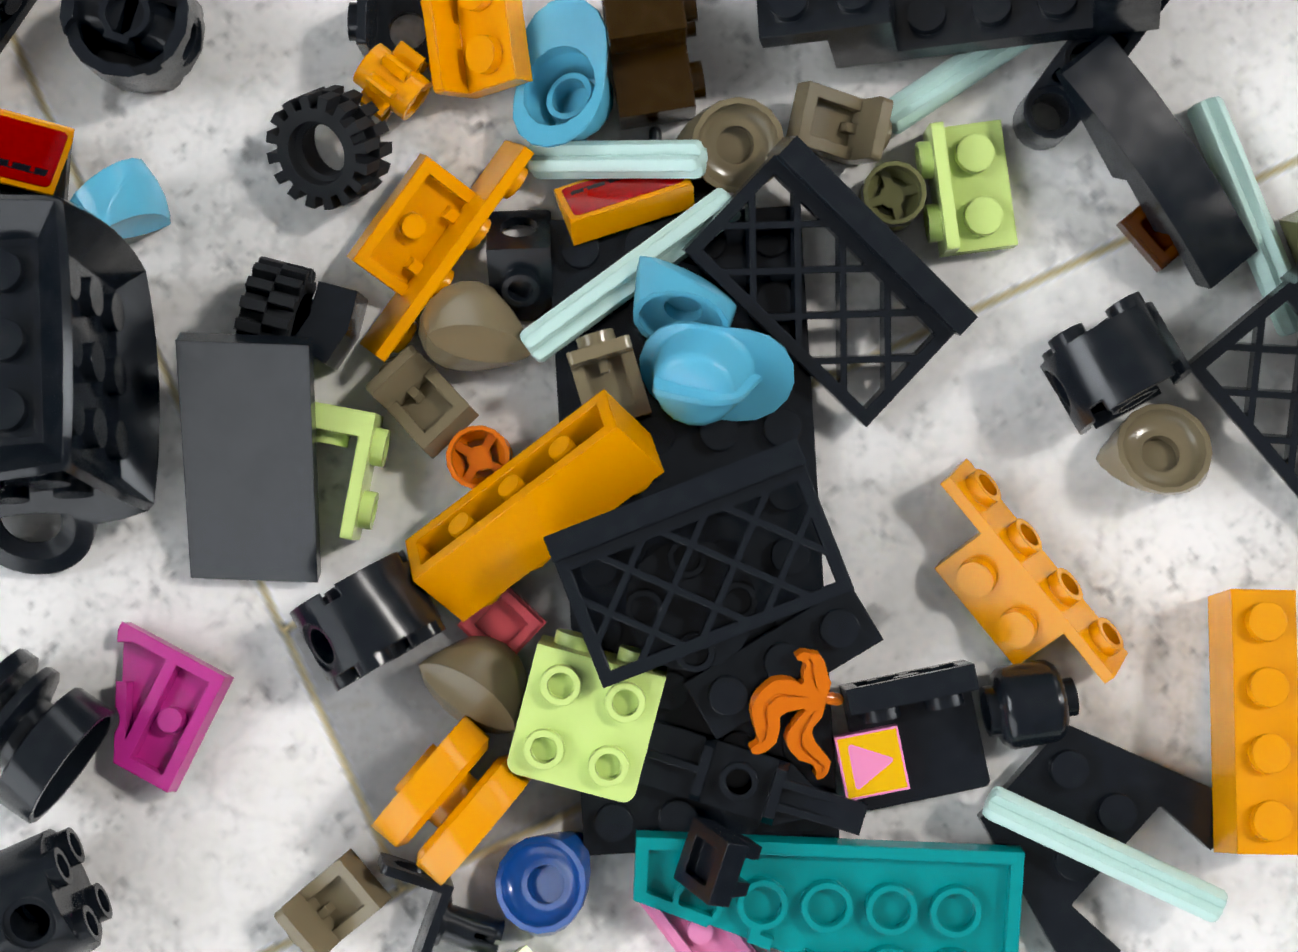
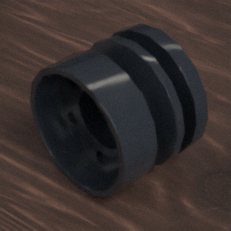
(40, 741)

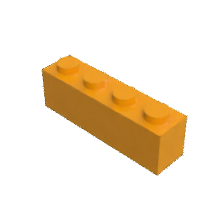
(560, 480)
(1254, 721)

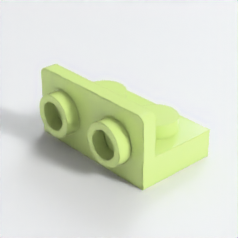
(967, 188)

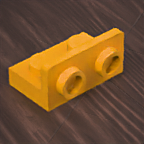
(476, 46)

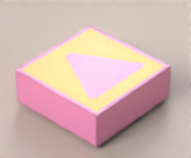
(871, 762)

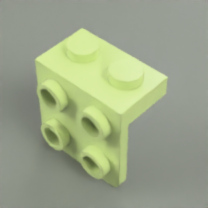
(576, 729)

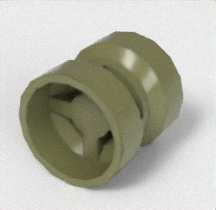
(900, 190)

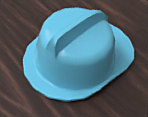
(569, 76)
(715, 372)

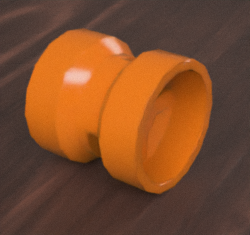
(471, 454)

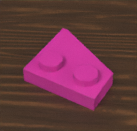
(163, 707)

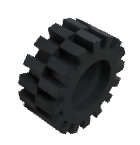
(302, 161)
(276, 299)

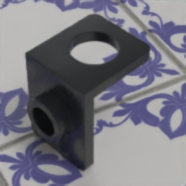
(371, 23)
(521, 265)

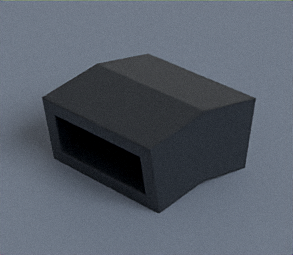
(334, 322)

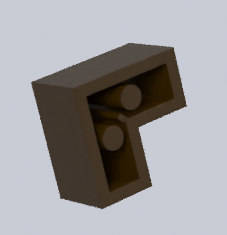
(652, 60)

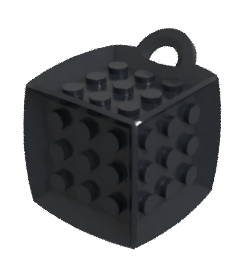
(72, 379)

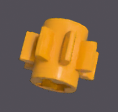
(393, 80)

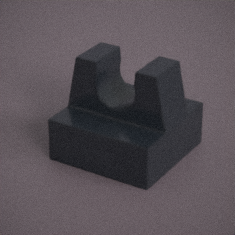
(713, 862)

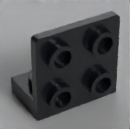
(934, 727)

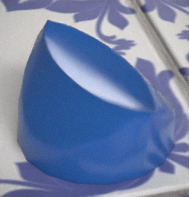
(544, 882)

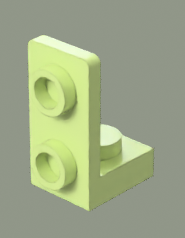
(334, 428)

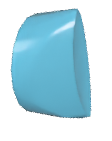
(125, 198)
(675, 294)

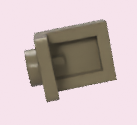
(840, 124)
(609, 365)
(421, 400)
(332, 905)

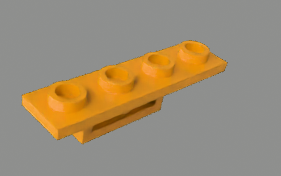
(424, 234)
(1016, 586)

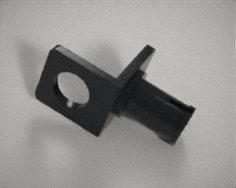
(442, 918)

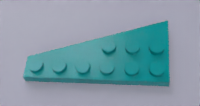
(851, 894)

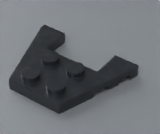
(1107, 793)

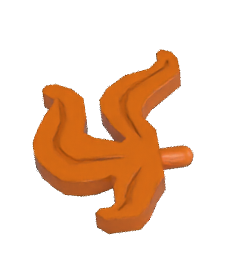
(786, 694)

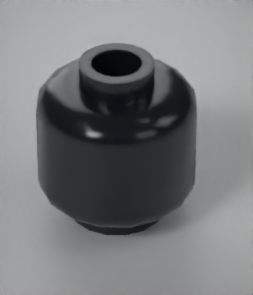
(1028, 704)

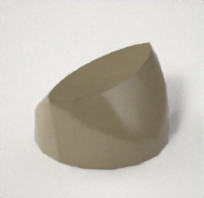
(737, 139)
(471, 329)
(1158, 450)
(478, 681)

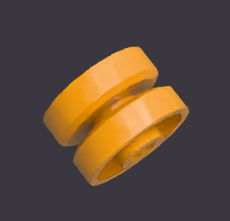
(451, 799)

